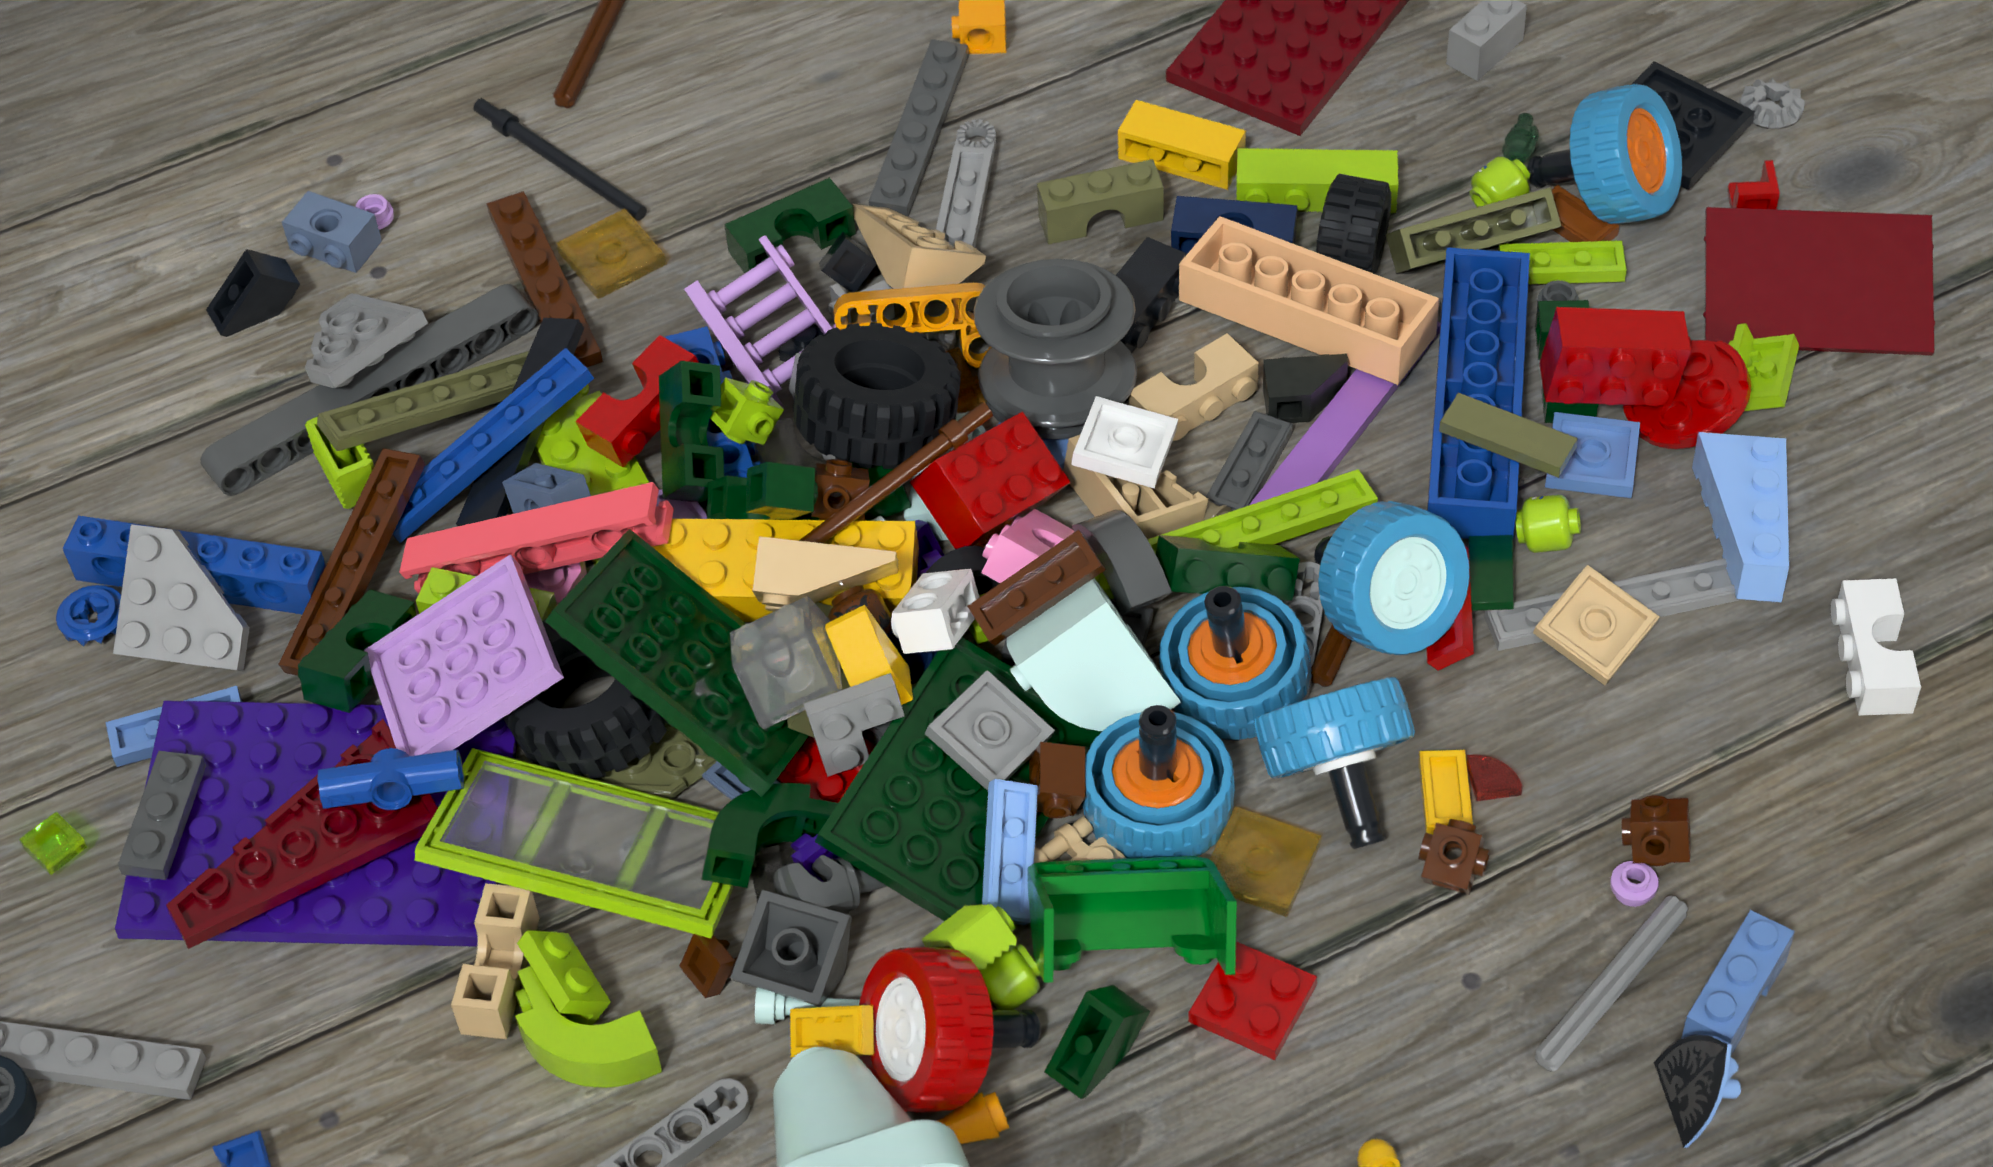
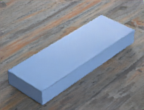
(1009, 847)

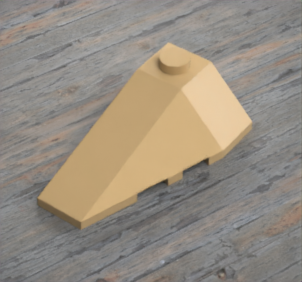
(911, 253)

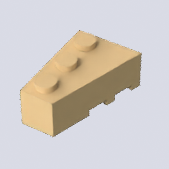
(1152, 509)

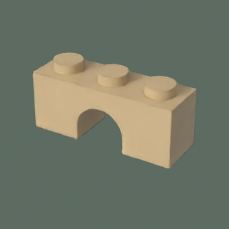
(1223, 377)
(486, 990)

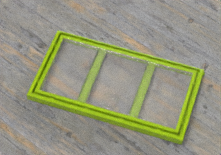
(578, 842)

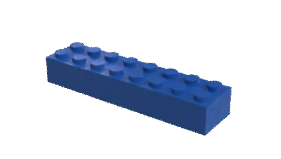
(1482, 359)

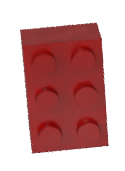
(1614, 356)
(990, 481)

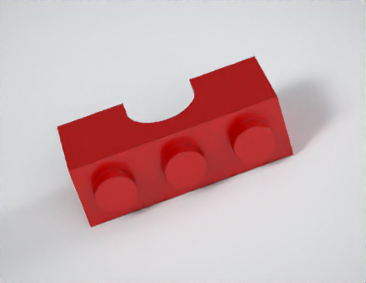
(625, 426)

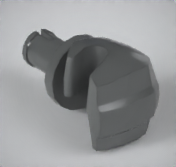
(838, 891)

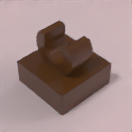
(708, 964)

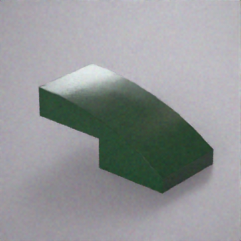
(1491, 572)

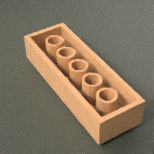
(1308, 299)

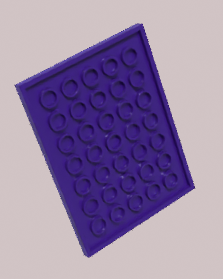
(253, 765)

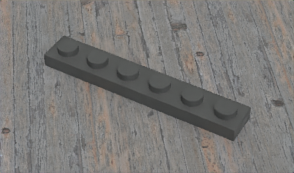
(919, 126)

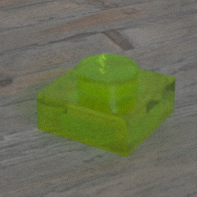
(53, 843)

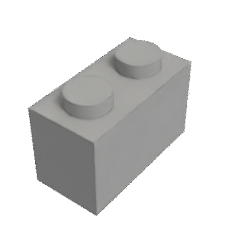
(1485, 36)

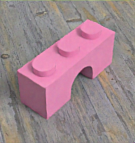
(1022, 544)

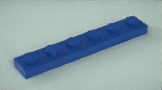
(492, 438)

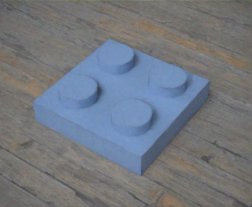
(1603, 455)

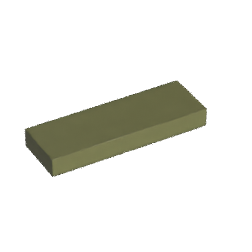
(1508, 435)

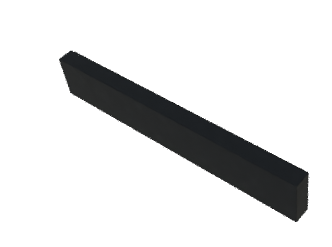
(487, 495)

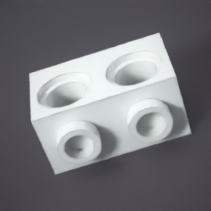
(935, 611)

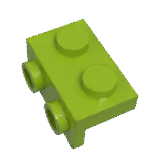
(1769, 366)
(564, 975)

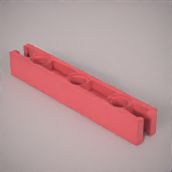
(542, 536)

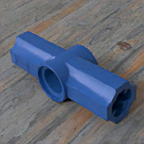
(390, 779)

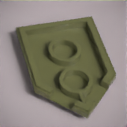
(666, 769)

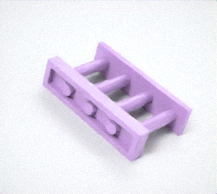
(731, 330)

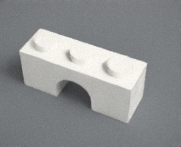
(1877, 677)

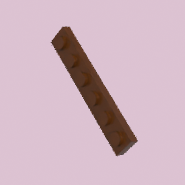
(539, 269)
(356, 551)

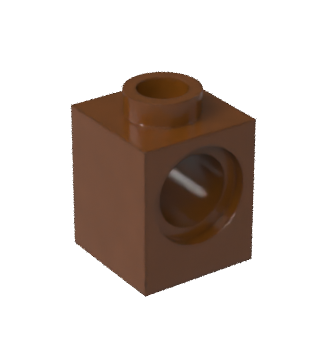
(1059, 777)

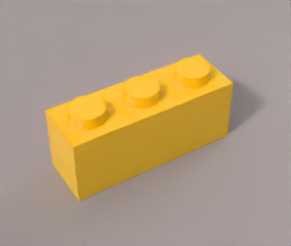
(1181, 144)

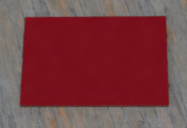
(1823, 276)

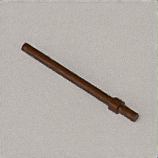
(951, 437)

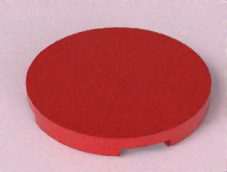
(1707, 399)

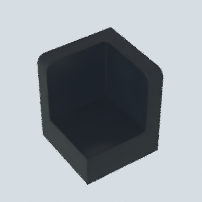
(847, 262)

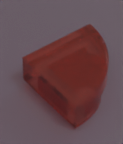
(1492, 778)

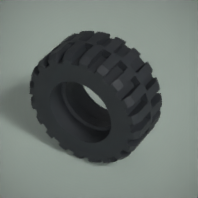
(874, 393)
(589, 736)

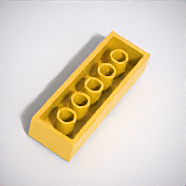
(724, 553)

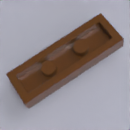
(1036, 587)

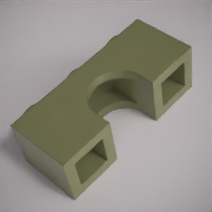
(1072, 201)

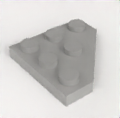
(358, 335)
(175, 606)

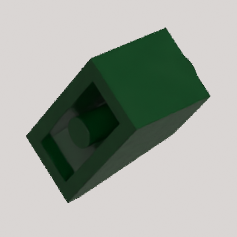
(1096, 1039)

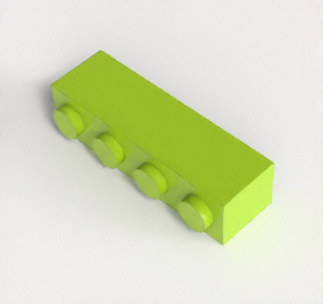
(1305, 175)

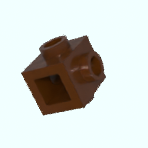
(841, 478)
(1658, 830)
(1456, 873)

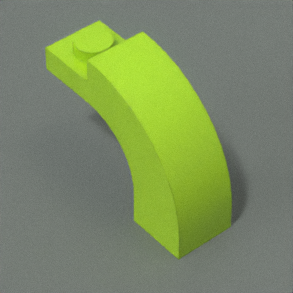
(580, 1053)

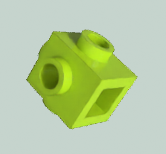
(746, 411)

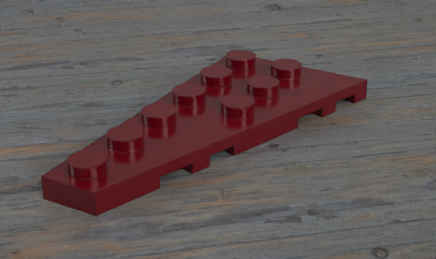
(297, 852)

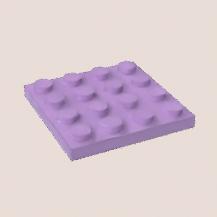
(463, 662)

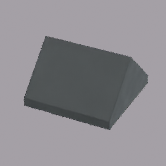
(794, 949)

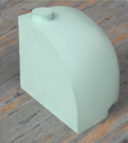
(1087, 662)

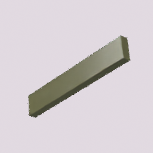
(421, 403)

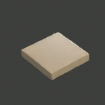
(1596, 625)

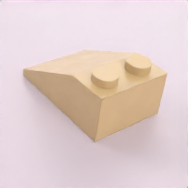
(798, 569)

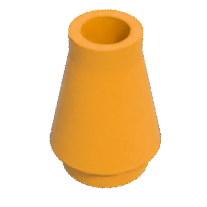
(978, 1119)

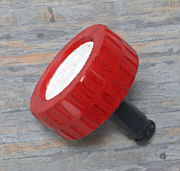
(936, 1027)

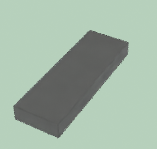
(1250, 461)

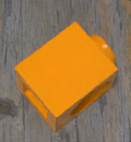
(981, 26)

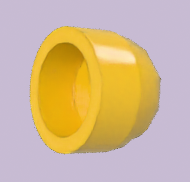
(1377, 1154)

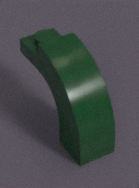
(757, 822)

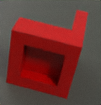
(1756, 194)

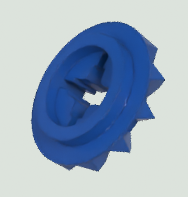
(74, 611)

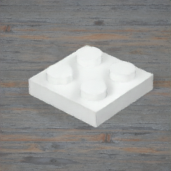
(1124, 442)

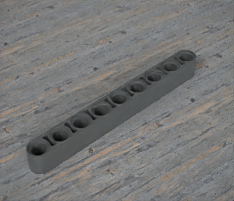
(434, 352)

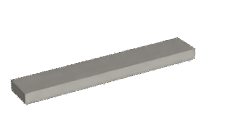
(1661, 592)

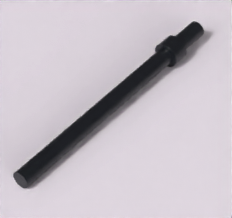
(508, 124)

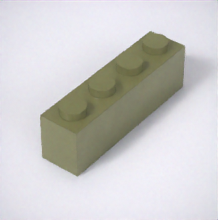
(1473, 229)

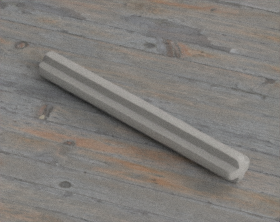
(1611, 983)

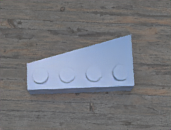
(1748, 502)

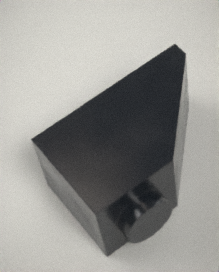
(252, 293)

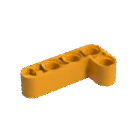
(915, 319)

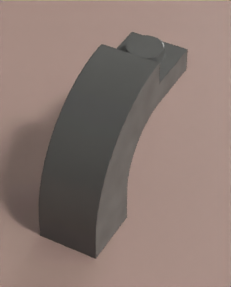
(1128, 560)

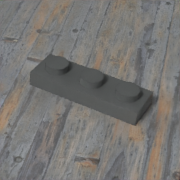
(162, 815)

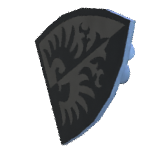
(1694, 1080)

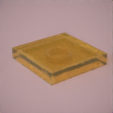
(611, 253)
(1264, 860)

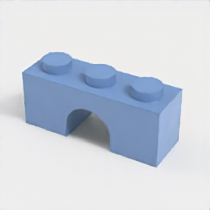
(1739, 980)

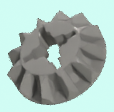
(1771, 114)

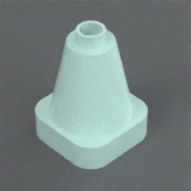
(842, 1116)

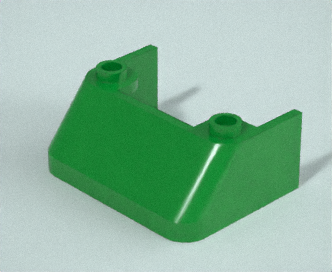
(1130, 906)

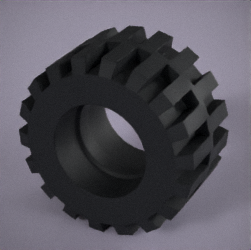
(1355, 221)

